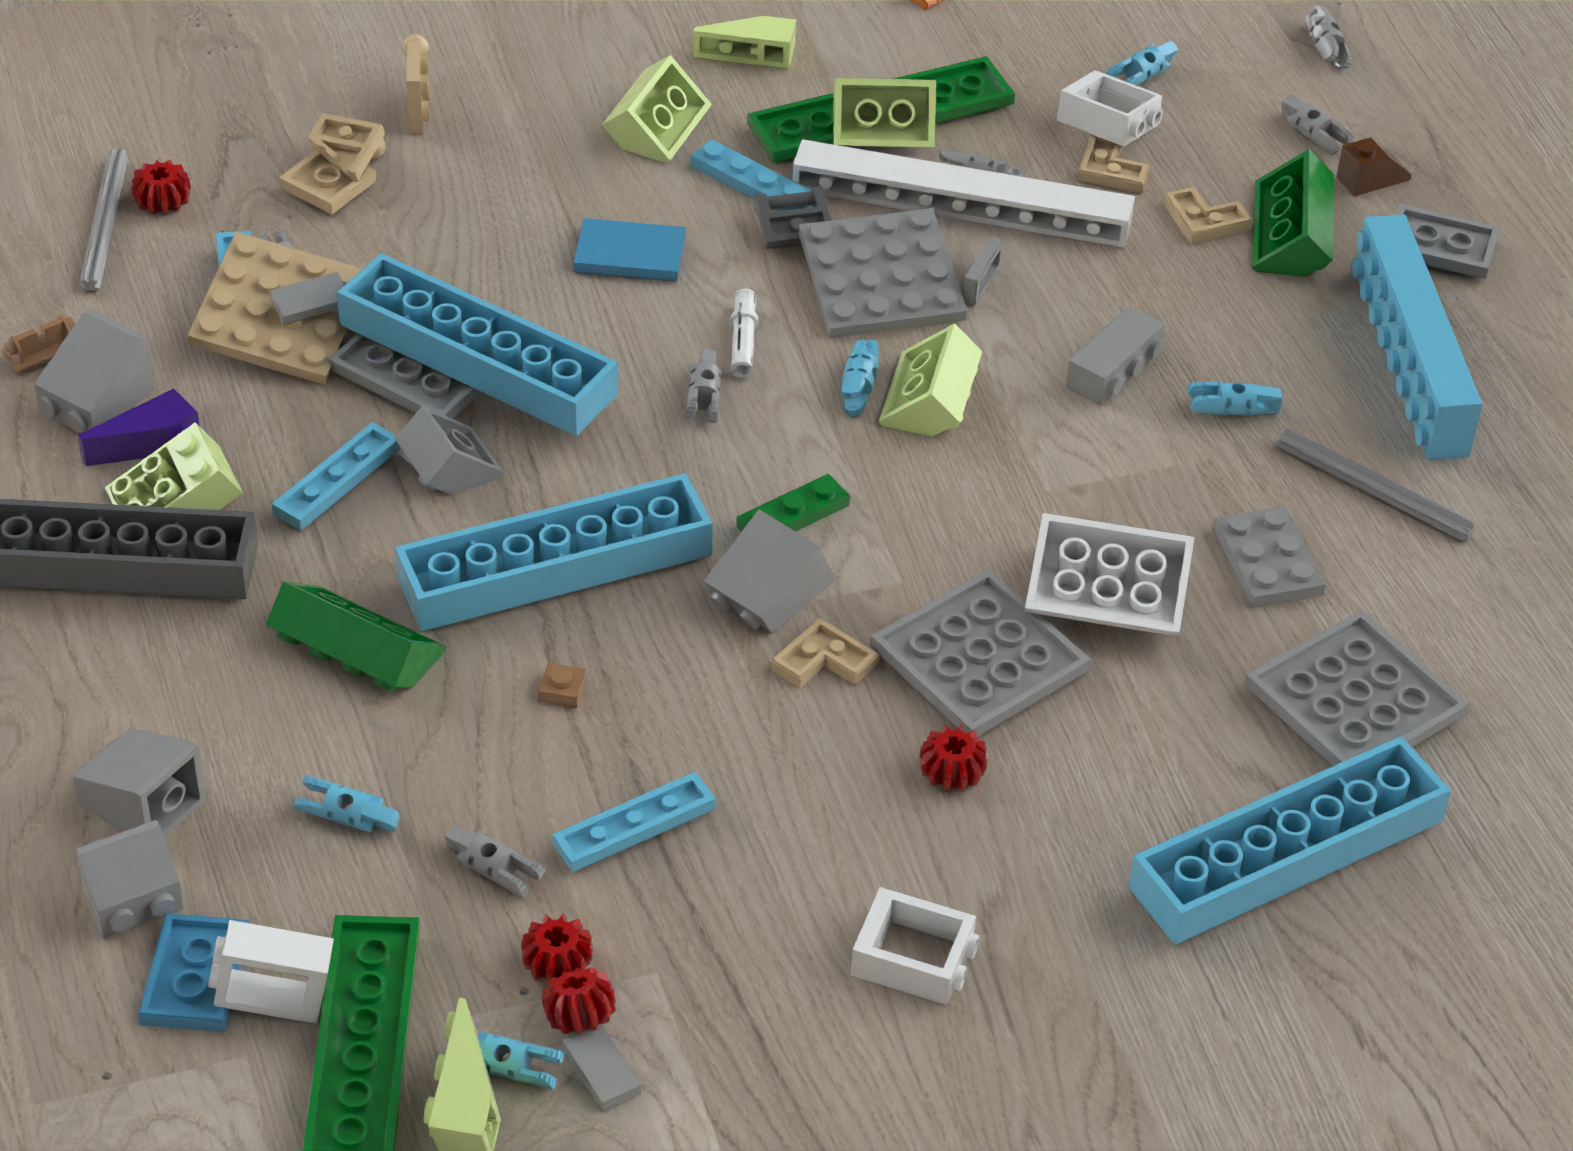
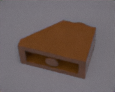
(1369, 167)

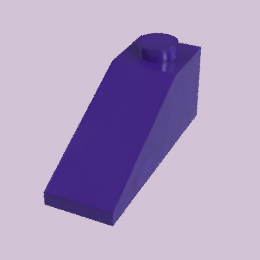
(138, 430)

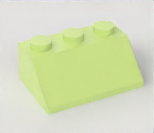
(657, 112)
(884, 112)
(932, 384)

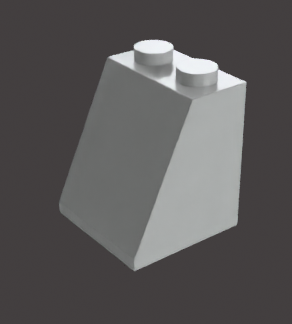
(94, 373)
(768, 574)
(142, 781)

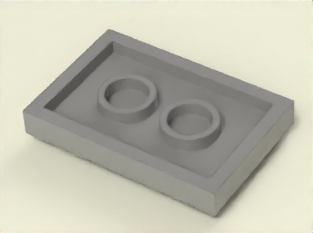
(1452, 241)
(1269, 556)

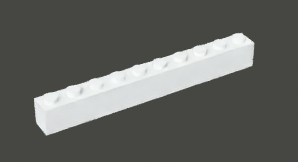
(965, 193)

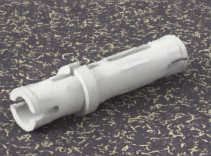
(744, 323)

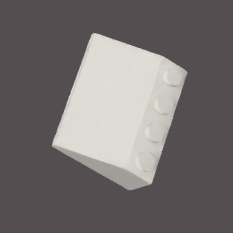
(1110, 574)

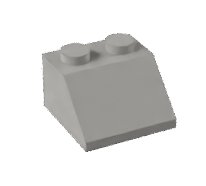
(446, 453)
(129, 879)

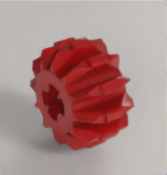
(161, 186)
(953, 758)
(556, 947)
(578, 1000)

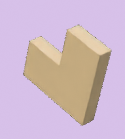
(1103, 167)
(1203, 222)
(822, 647)

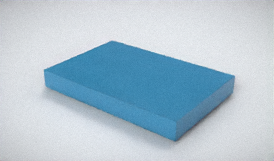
(630, 249)
(180, 975)

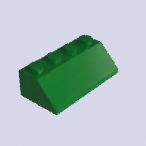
(1294, 217)
(352, 635)

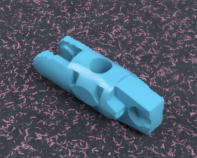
(1145, 63)
(859, 376)
(1234, 398)
(362, 814)
(520, 1059)

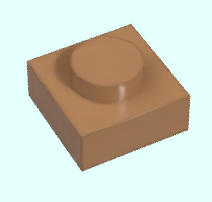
(562, 685)

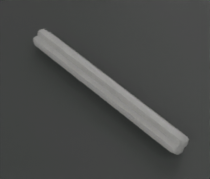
(103, 220)
(1376, 485)

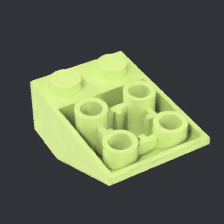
(180, 474)
(464, 1107)

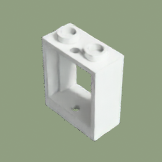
(1109, 108)
(274, 951)
(906, 973)

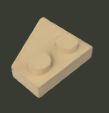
(346, 142)

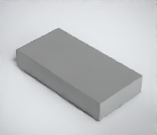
(982, 271)
(306, 298)
(601, 1067)

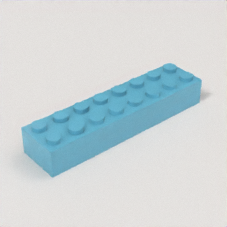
(1416, 338)
(478, 344)
(553, 551)
(1287, 839)

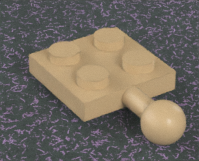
(417, 83)
(324, 184)

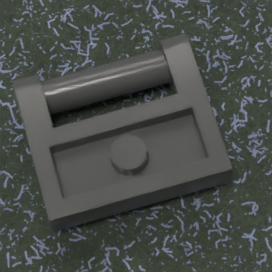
(782, 227)

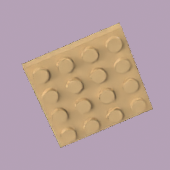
(243, 323)

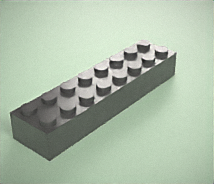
(126, 548)

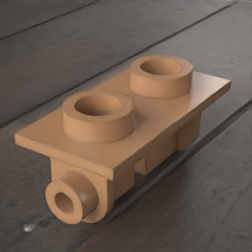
(33, 349)

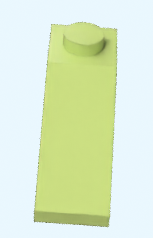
(748, 41)

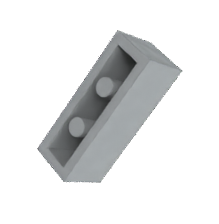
(1115, 355)

